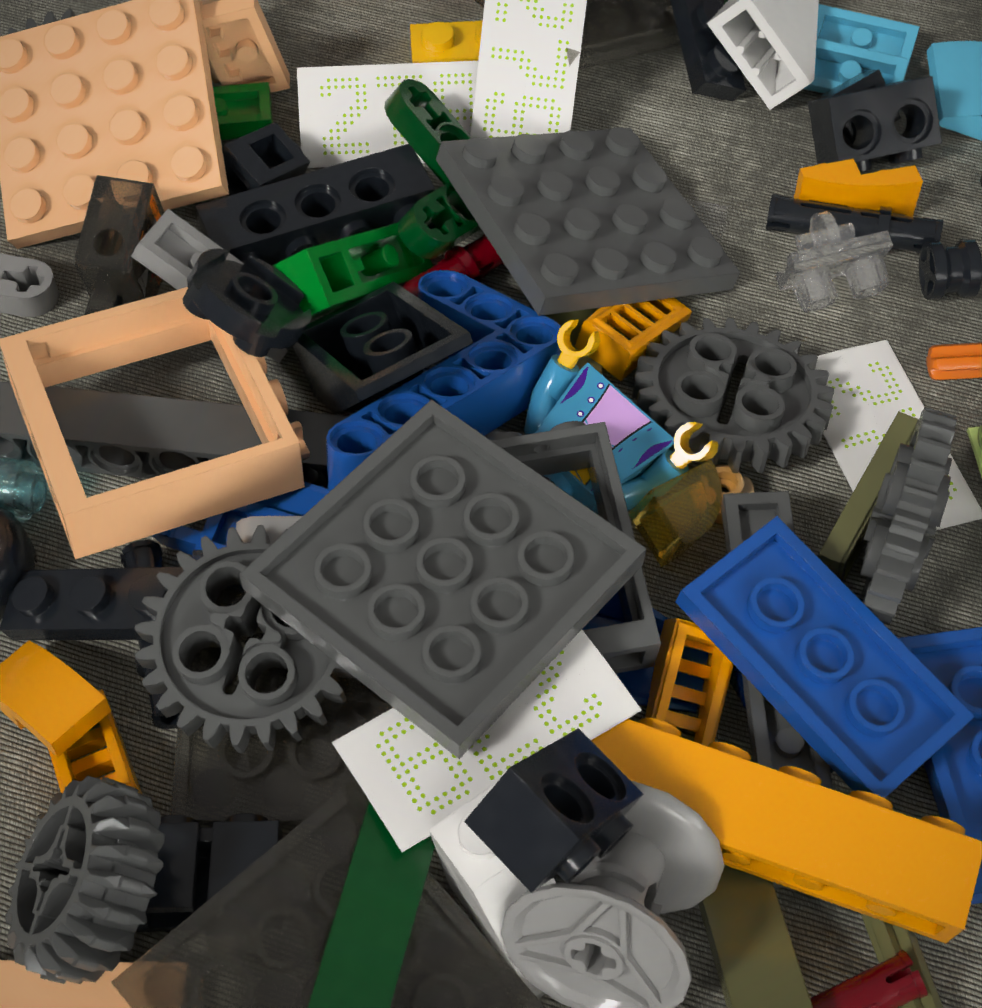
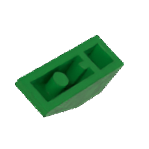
(351, 268)

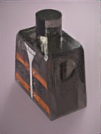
(114, 224)

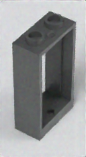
(582, 446)

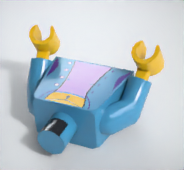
(638, 443)

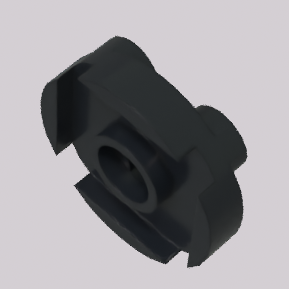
(246, 301)

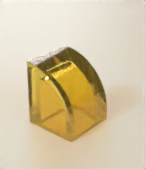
(679, 512)

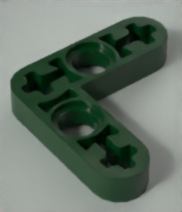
(424, 124)

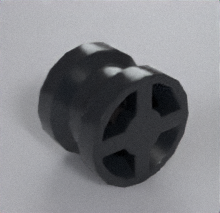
(950, 269)

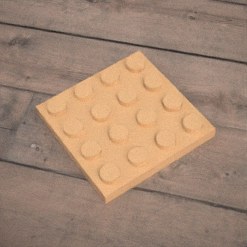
(109, 98)

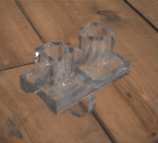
(831, 253)

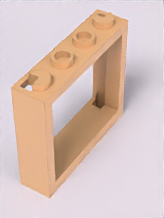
(171, 499)

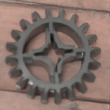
(84, 881)

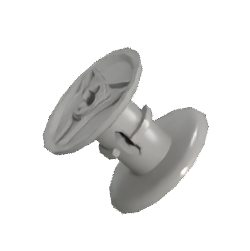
(603, 932)

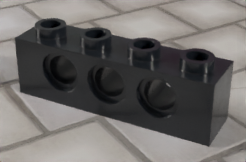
(317, 206)

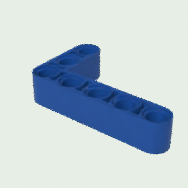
(477, 384)

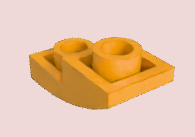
(844, 185)
(48, 697)

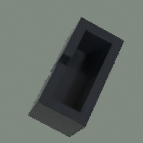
(203, 862)

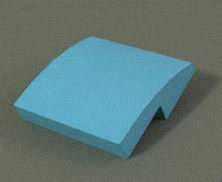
(859, 43)
(958, 85)

